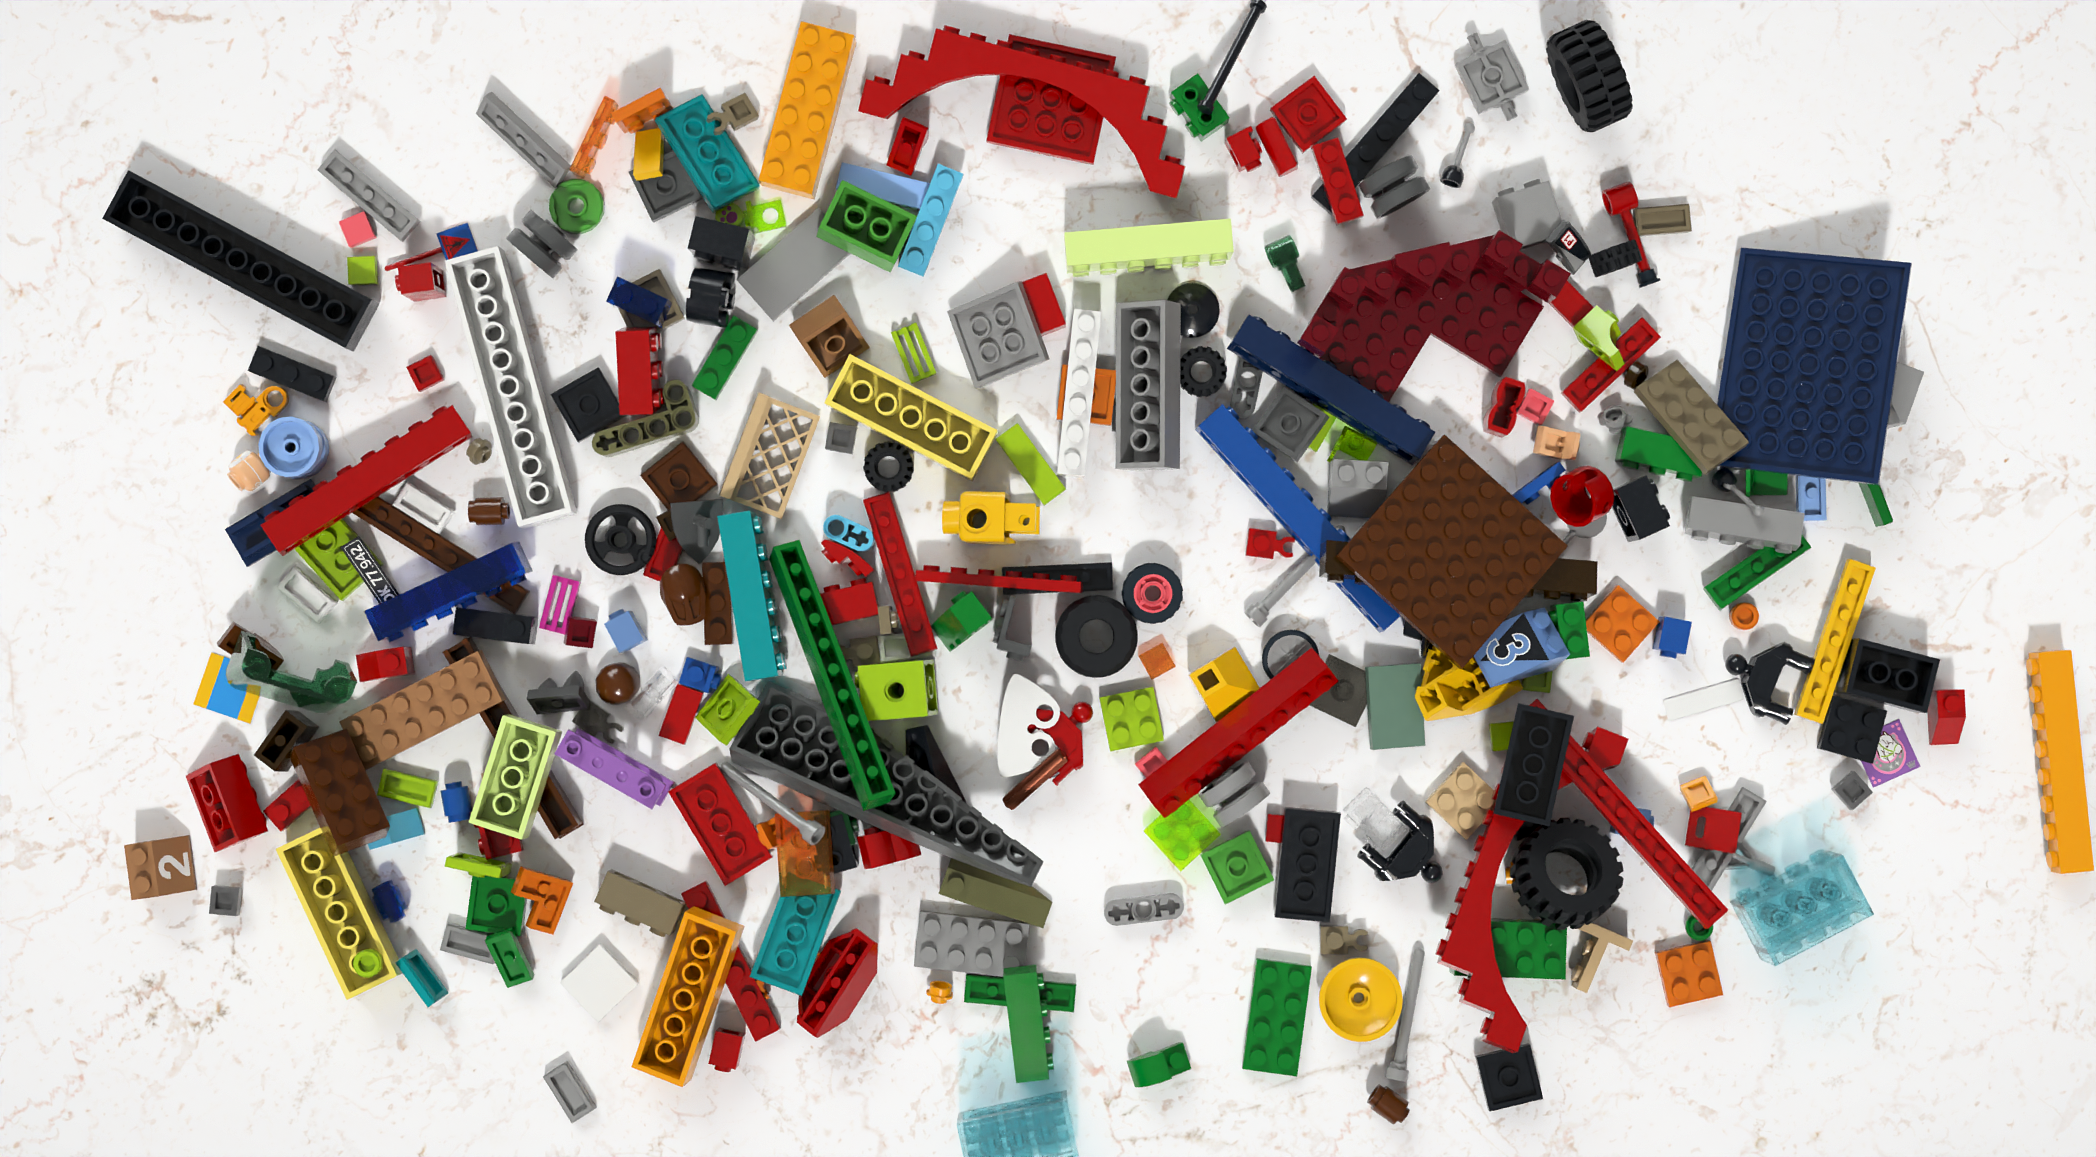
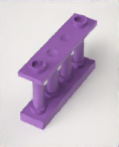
(614, 768)

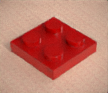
(1308, 114)

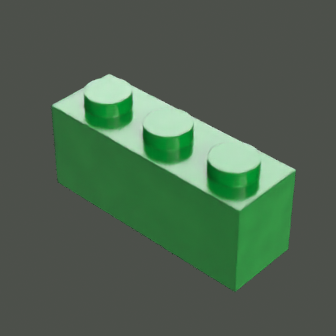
(1655, 452)

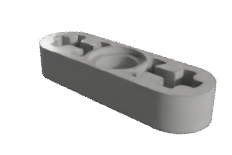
(1135, 901)

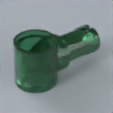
(1283, 256)

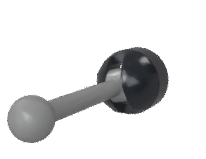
(1453, 174)
(1725, 481)

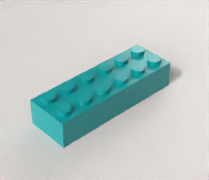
(751, 596)

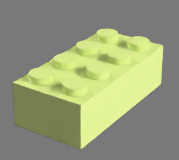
(515, 776)

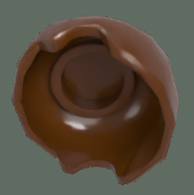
(617, 683)

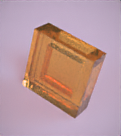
(1156, 661)

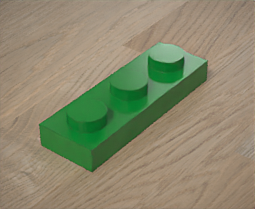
(724, 357)

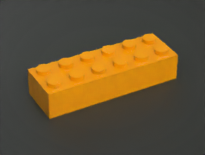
(807, 110)
(687, 996)

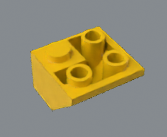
(1224, 683)

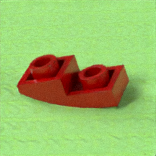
(839, 553)

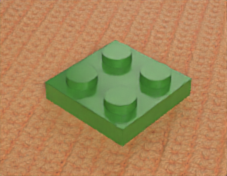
(1237, 867)

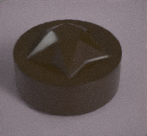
(1636, 375)

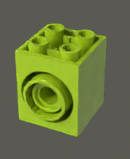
(880, 692)

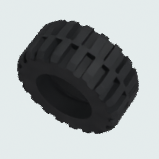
(1589, 76)
(1592, 853)

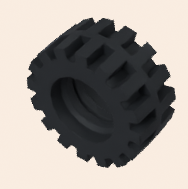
(1615, 258)

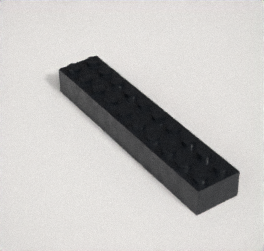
(240, 261)

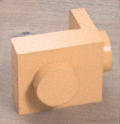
(1556, 443)

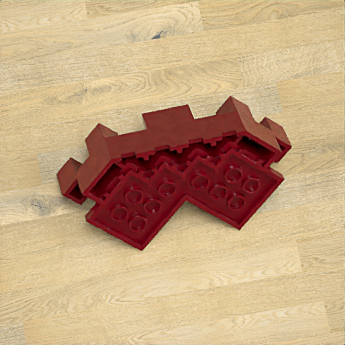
(1458, 293)

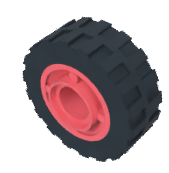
(1134, 593)

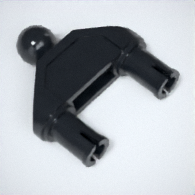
(1762, 675)
(1410, 854)

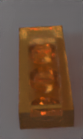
(594, 139)

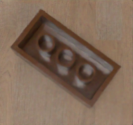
(339, 792)

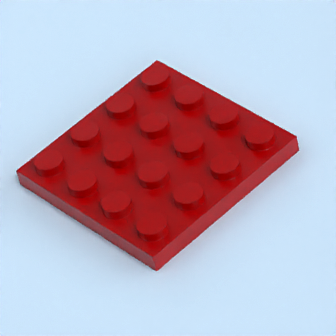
(1045, 117)

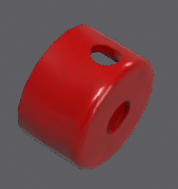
(1572, 501)

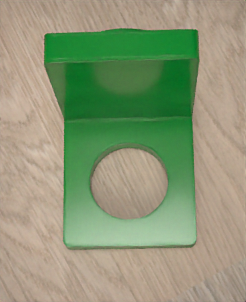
(1765, 483)

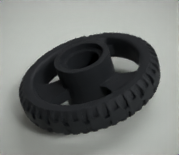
(622, 514)

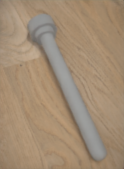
(1260, 610)
(811, 830)
(1397, 1068)

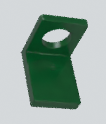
(851, 825)

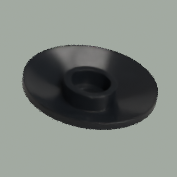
(1208, 309)

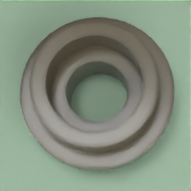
(479, 451)

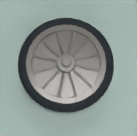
(1284, 649)

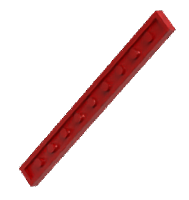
(1640, 834)

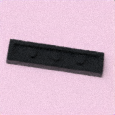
(1093, 575)

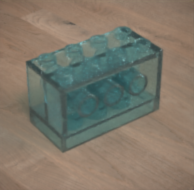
(1827, 905)
(1020, 1128)

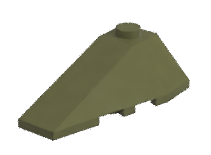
(995, 893)

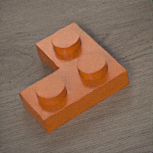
(548, 895)

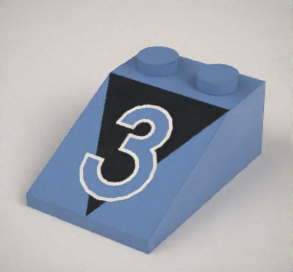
(1521, 648)

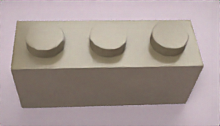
(639, 903)

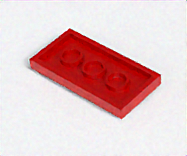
(720, 824)

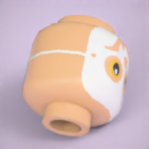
(248, 471)

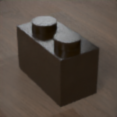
(289, 731)

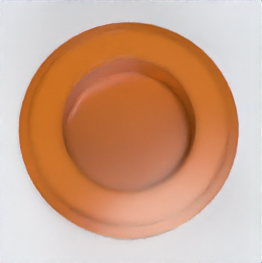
(1744, 616)

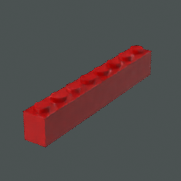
(366, 480)
(1238, 732)

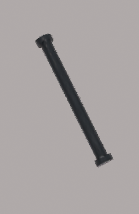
(1206, 105)

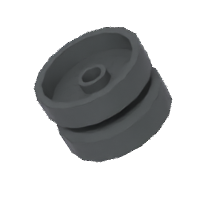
(1393, 184)
(542, 243)

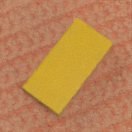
(648, 154)

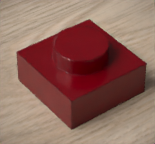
(580, 632)

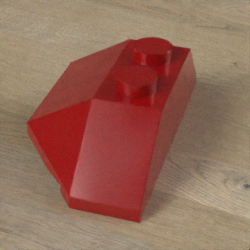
(837, 982)

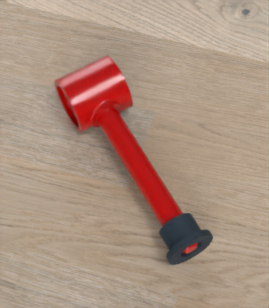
(1620, 201)

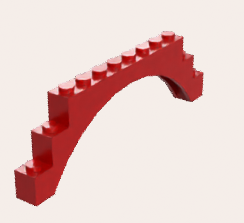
(963, 57)
(1469, 935)

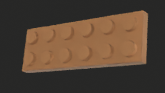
(423, 709)

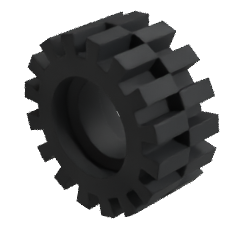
(1218, 371)
(905, 466)

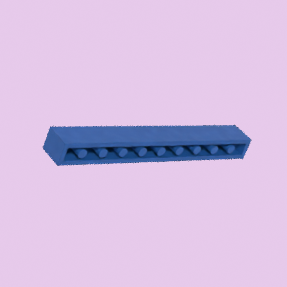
(1286, 502)

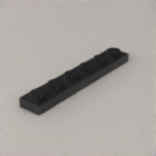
(1384, 133)

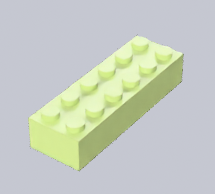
(1148, 246)

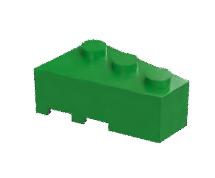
(961, 620)

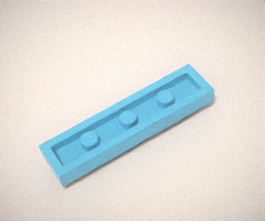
(930, 220)

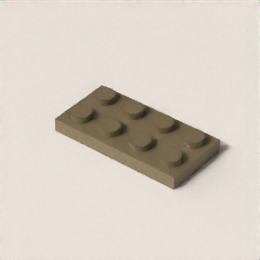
(1691, 417)

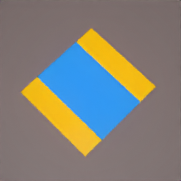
(219, 696)

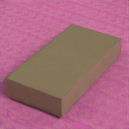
(1662, 220)

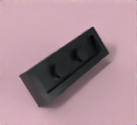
(292, 374)

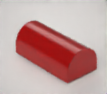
(1276, 147)

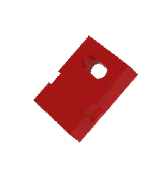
(1720, 830)

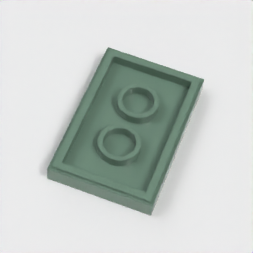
(1392, 706)

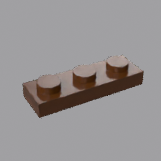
(718, 606)

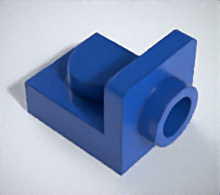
(700, 675)

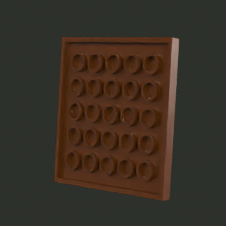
(1451, 551)

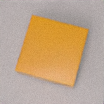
(1698, 793)

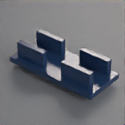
(248, 534)

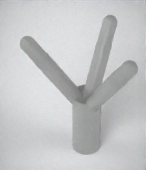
(1750, 862)

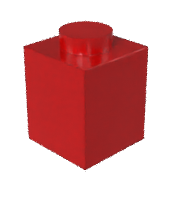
(726, 1049)

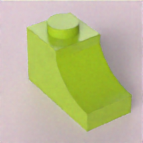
(1599, 334)

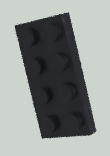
(1307, 864)

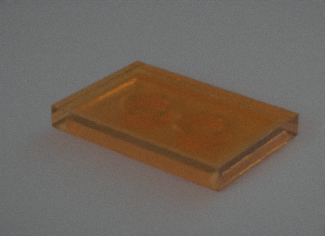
(802, 866)

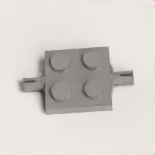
(1491, 77)

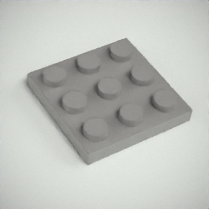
(998, 335)

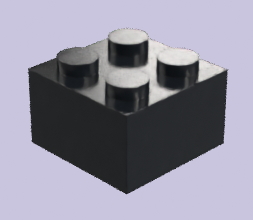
(721, 243)
(1639, 509)

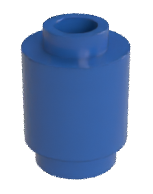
(456, 802)

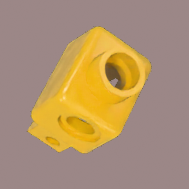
(1002, 518)

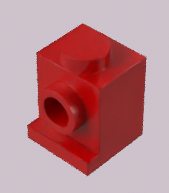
(1244, 150)

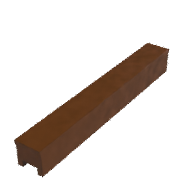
(554, 804)

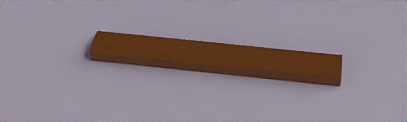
(431, 546)

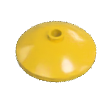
(1371, 1016)

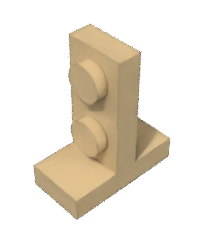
(1593, 953)

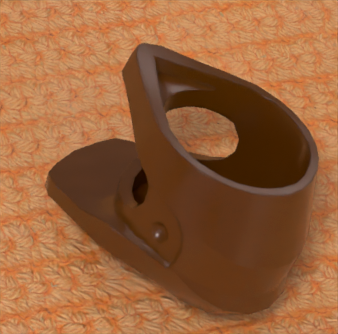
(683, 594)

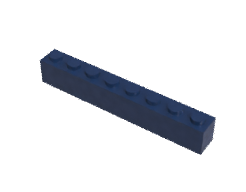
(1331, 389)

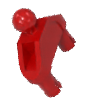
(1066, 735)

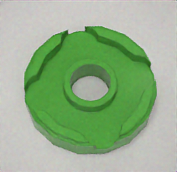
(560, 206)

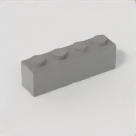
(1737, 523)

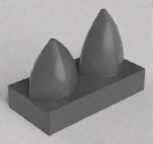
(555, 699)

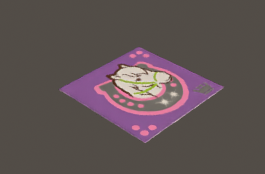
(1892, 757)

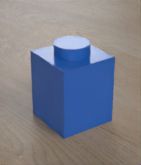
(1671, 636)

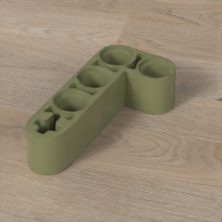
(645, 424)

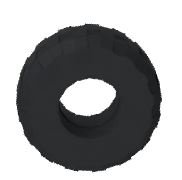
(1103, 609)

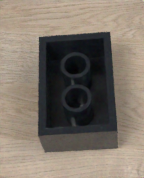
(1888, 675)

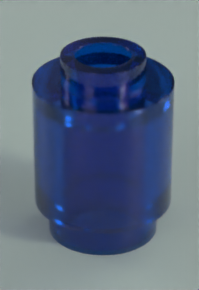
(389, 901)

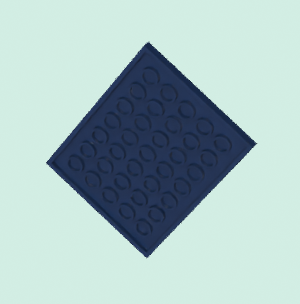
(1813, 362)

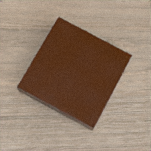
(678, 477)

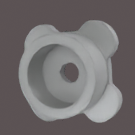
(1615, 413)

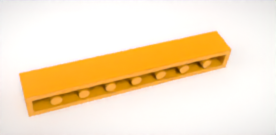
(2060, 761)

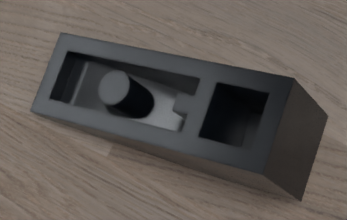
(495, 625)

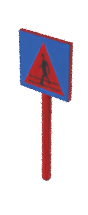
(453, 243)

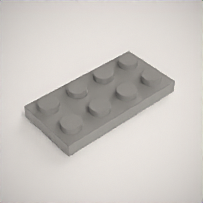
(970, 943)

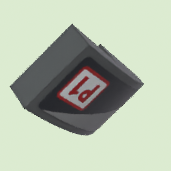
(1569, 246)

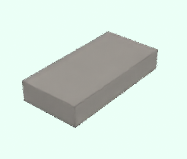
(466, 943)
(569, 1092)

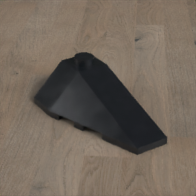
(927, 755)

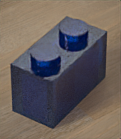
(639, 302)

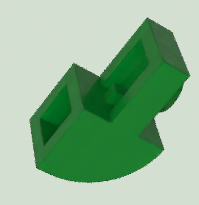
(1158, 1065)

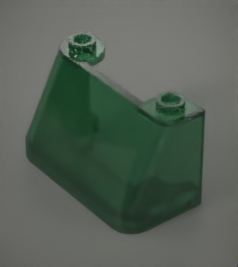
(252, 673)

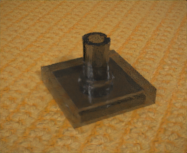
(1348, 696)

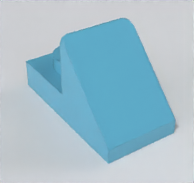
(402, 827)

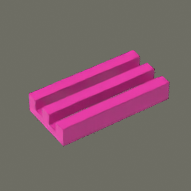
(550, 599)

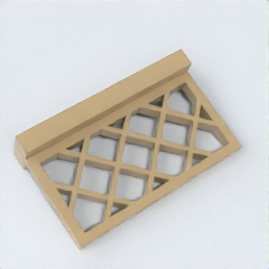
(746, 448)

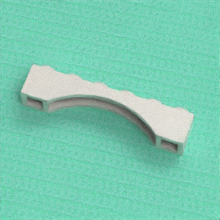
(1079, 393)

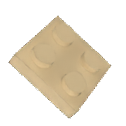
(1462, 800)

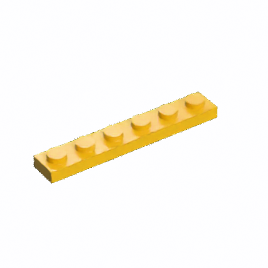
(1835, 641)

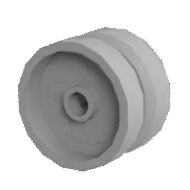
(1232, 790)

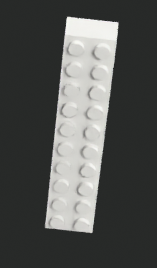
(510, 387)

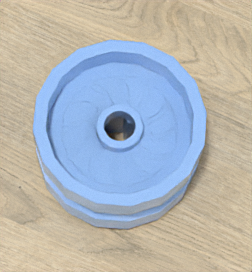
(277, 444)

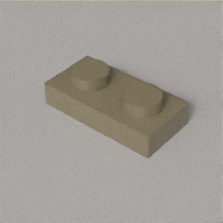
(887, 620)

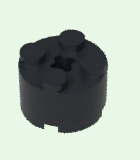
(710, 297)

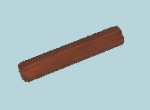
(1035, 779)

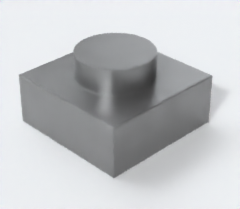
(841, 438)
(1852, 790)
(225, 900)

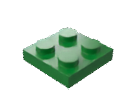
(494, 906)

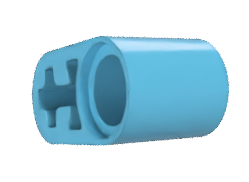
(858, 529)

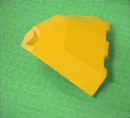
(1456, 691)

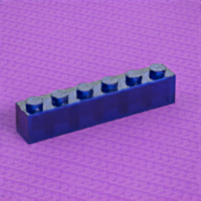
(449, 591)

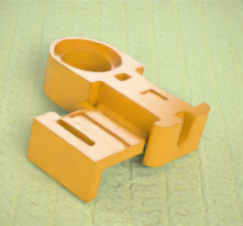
(251, 410)

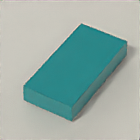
(422, 977)

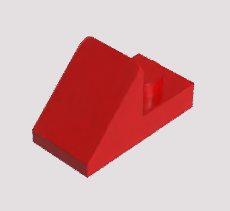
(908, 146)

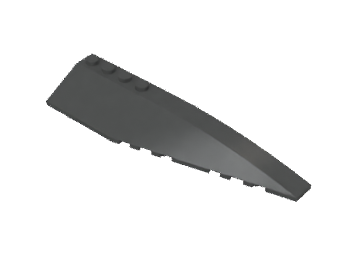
(796, 747)

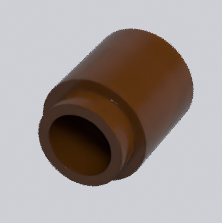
(488, 511)
(1388, 1104)

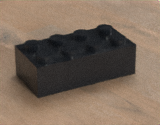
(1533, 764)

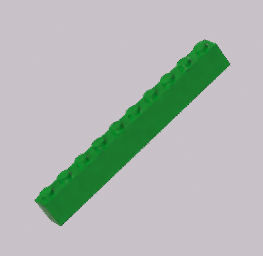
(831, 675)

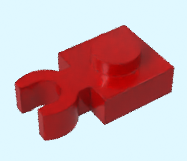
(1264, 544)

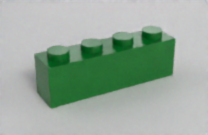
(1026, 1023)

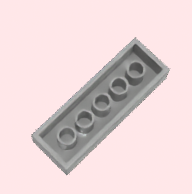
(1148, 385)

